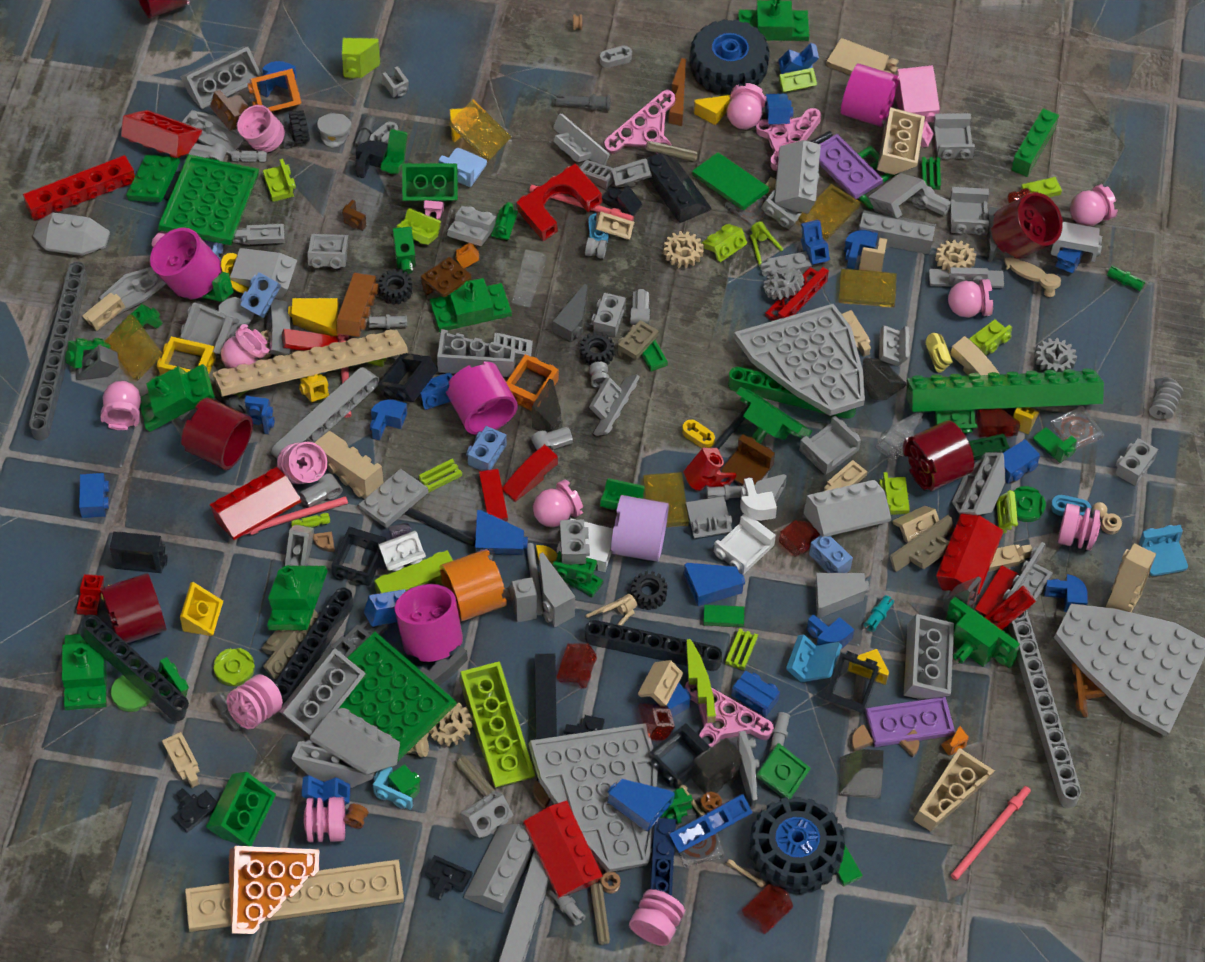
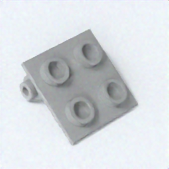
(709, 517)

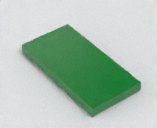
(730, 181)

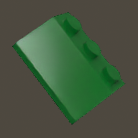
(430, 181)
(241, 809)

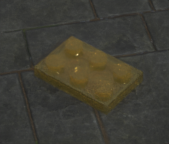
(480, 130)
(832, 210)
(867, 288)
(134, 347)
(668, 489)

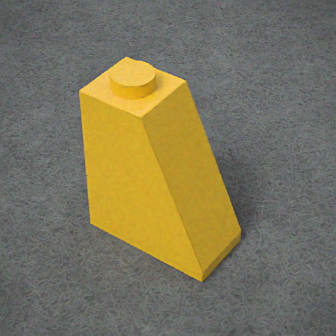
(315, 314)

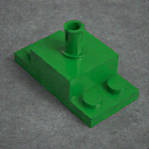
(777, 20)
(470, 305)
(174, 395)
(769, 418)
(295, 596)
(979, 637)
(83, 675)

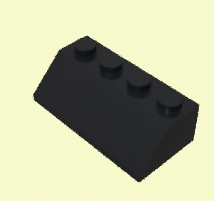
(676, 188)

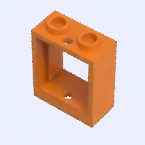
(291, 83)
(523, 397)

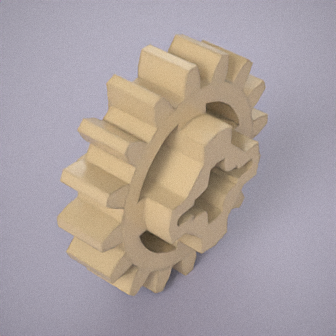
(683, 249)
(955, 255)
(450, 727)

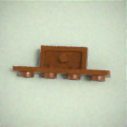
(1086, 690)

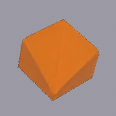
(467, 255)
(958, 741)

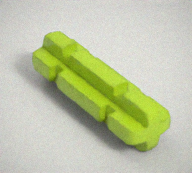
(312, 521)

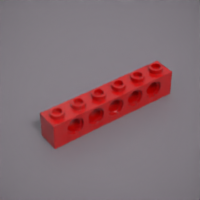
(79, 187)

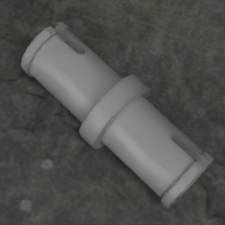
(387, 321)
(726, 491)
(780, 731)
(567, 905)

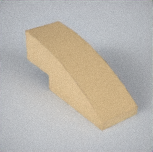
(971, 357)

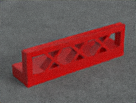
(802, 297)

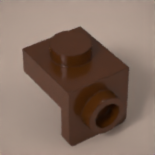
(352, 217)

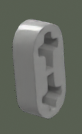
(615, 56)
(382, 134)

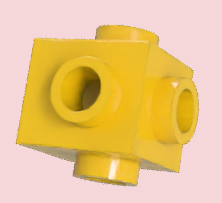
(314, 387)

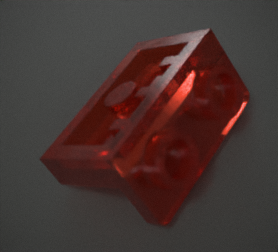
(577, 664)
(768, 907)

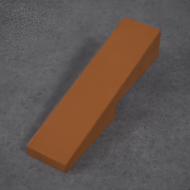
(678, 85)

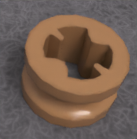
(577, 22)
(604, 881)

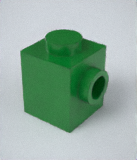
(405, 781)

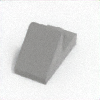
(631, 173)

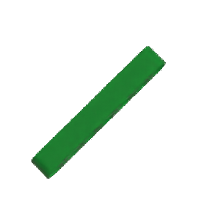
(765, 389)

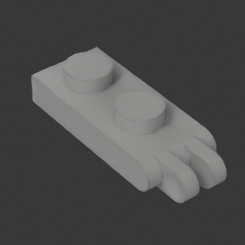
(797, 260)

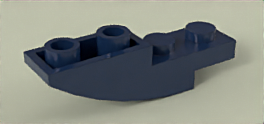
(663, 856)

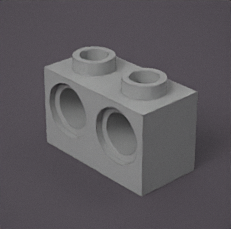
(609, 314)
(1138, 463)
(574, 541)
(485, 809)

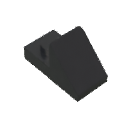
(622, 200)

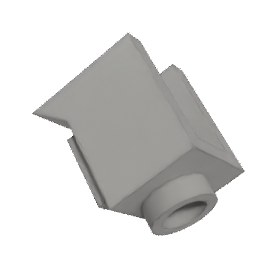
(397, 84)

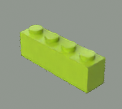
(414, 575)

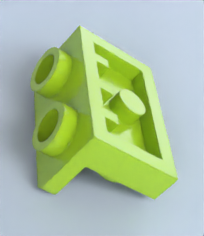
(279, 182)
(991, 337)
(896, 494)

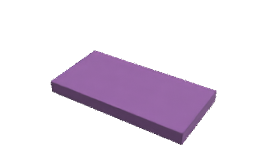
(847, 167)
(893, 722)

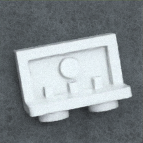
(402, 551)

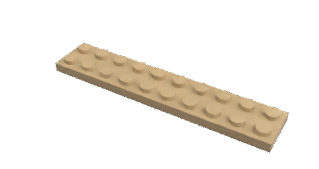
(309, 362)
(323, 893)

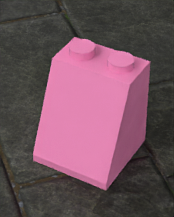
(918, 92)

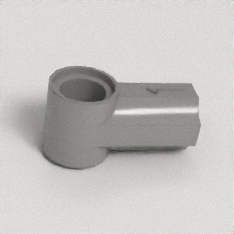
(216, 151)
(932, 201)
(640, 307)
(552, 439)
(325, 488)

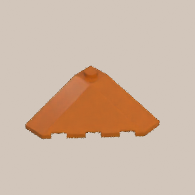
(263, 879)

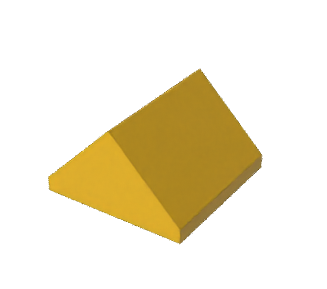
(200, 611)

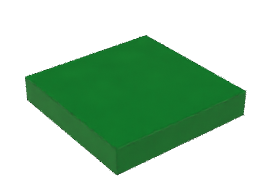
(782, 771)

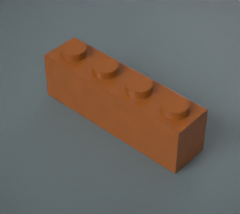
(357, 304)

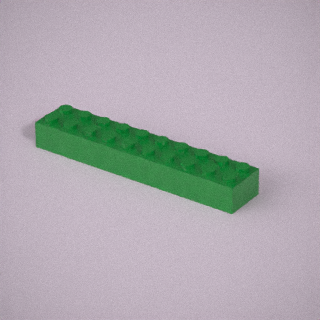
(1004, 390)

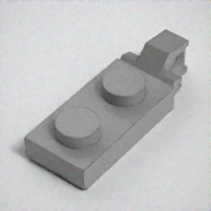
(260, 234)

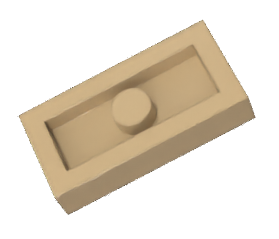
(872, 258)
(104, 311)
(916, 522)
(661, 682)

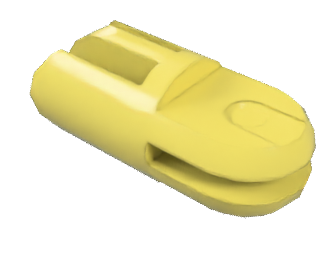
(938, 351)

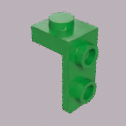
(396, 152)
(221, 288)
(147, 315)
(75, 350)
(1054, 445)

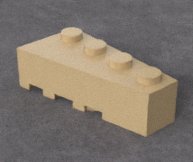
(350, 465)
(1131, 578)
(955, 786)

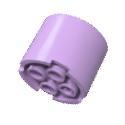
(639, 528)

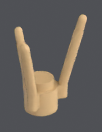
(624, 605)

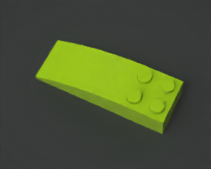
(496, 724)

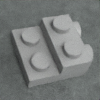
(472, 225)
(328, 250)

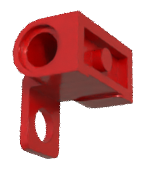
(705, 470)

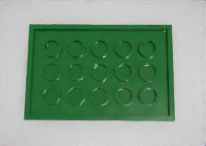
(210, 198)
(395, 694)

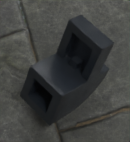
(369, 154)

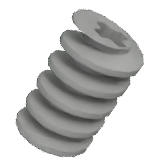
(1166, 399)

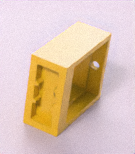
(186, 346)

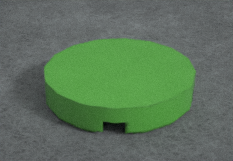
(127, 696)

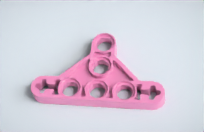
(790, 131)
(639, 133)
(732, 722)

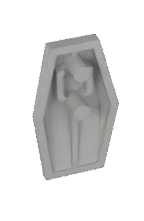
(214, 131)
(136, 287)
(748, 766)

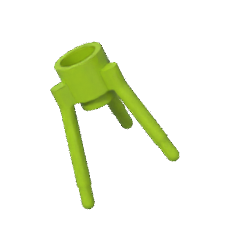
(761, 233)

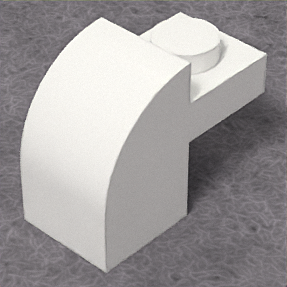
(755, 505)

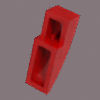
(530, 473)

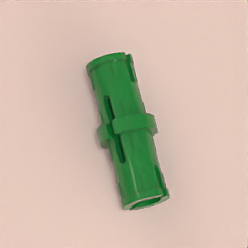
(1126, 278)

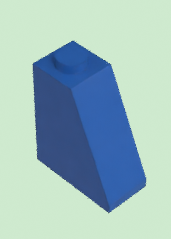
(498, 536)
(713, 582)
(640, 801)

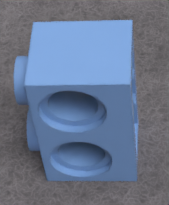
(265, 297)
(489, 450)
(830, 555)

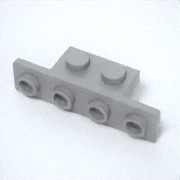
(578, 143)
(938, 277)
(610, 401)
(1033, 576)

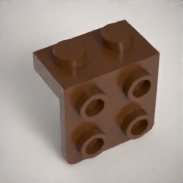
(228, 108)
(444, 277)
(749, 461)

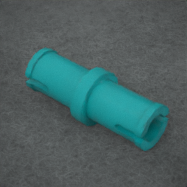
(878, 613)

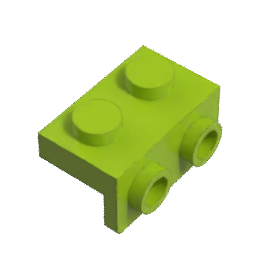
(424, 228)
(725, 241)

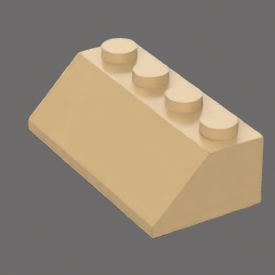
(900, 141)

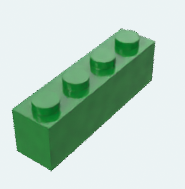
(1035, 142)

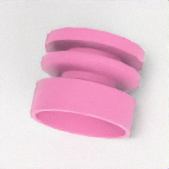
(261, 128)
(312, 461)
(1079, 527)
(254, 701)
(325, 819)
(657, 917)

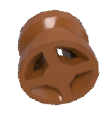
(710, 799)
(356, 816)

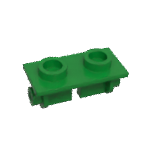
(505, 222)

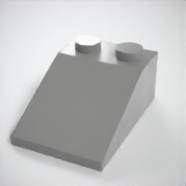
(271, 264)
(556, 595)

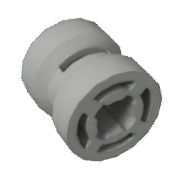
(596, 248)
(598, 371)

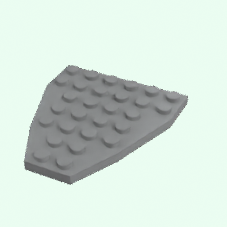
(810, 357)
(1134, 660)
(582, 771)

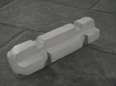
(250, 156)

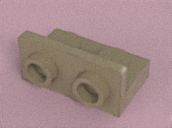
(637, 340)

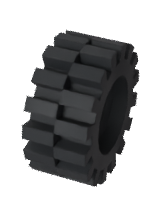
(299, 127)
(395, 278)
(597, 341)
(649, 580)

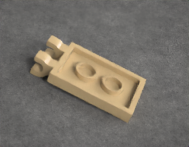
(848, 54)

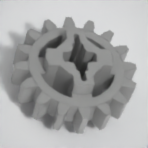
(783, 283)
(1064, 358)

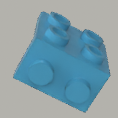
(1166, 546)
(812, 661)

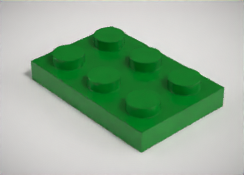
(153, 178)

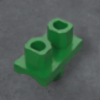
(679, 807)

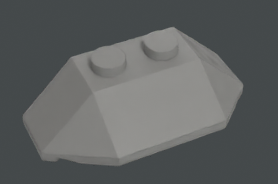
(70, 234)
(982, 487)
(326, 766)

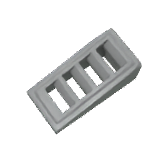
(599, 179)
(511, 340)

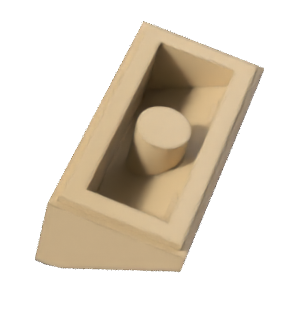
(614, 225)

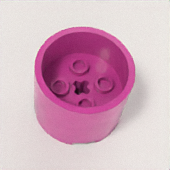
(869, 94)
(185, 263)
(481, 397)
(428, 622)

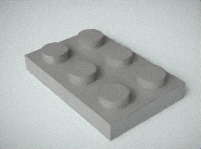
(393, 498)

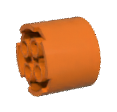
(474, 584)

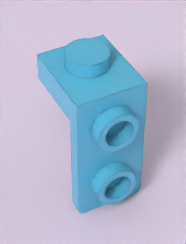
(383, 792)

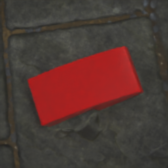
(90, 594)

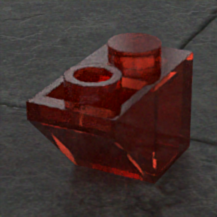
(996, 422)
(798, 537)
(657, 719)

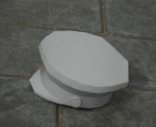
(334, 129)
(233, 308)

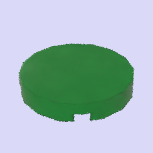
(1029, 504)

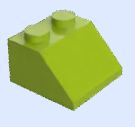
(359, 56)

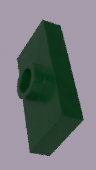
(991, 444)

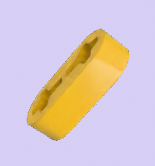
(698, 434)

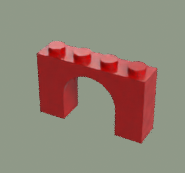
(570, 182)

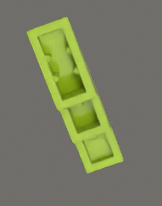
(698, 676)

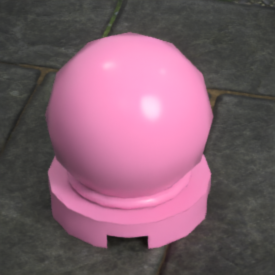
(746, 106)
(1093, 206)
(969, 299)
(243, 348)
(121, 405)
(557, 505)

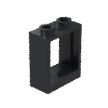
(423, 371)
(362, 539)
(138, 552)
(852, 657)
(691, 739)

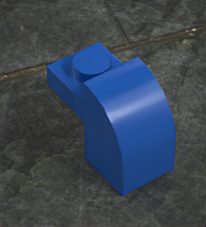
(793, 61)
(267, 86)
(814, 243)
(855, 244)
(1069, 259)
(387, 413)
(1071, 589)
(838, 631)
(317, 789)

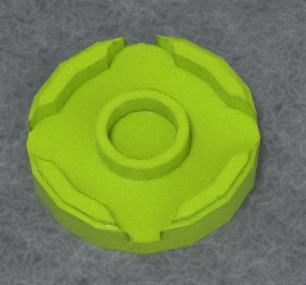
(234, 667)

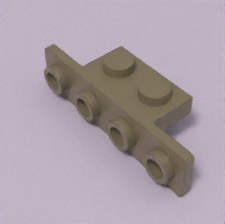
(925, 547)
(283, 646)

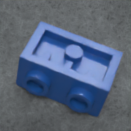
(435, 391)
(260, 412)

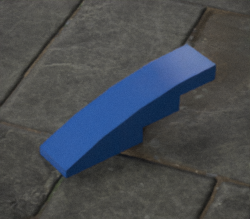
(710, 823)

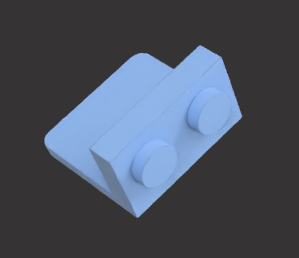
(468, 165)

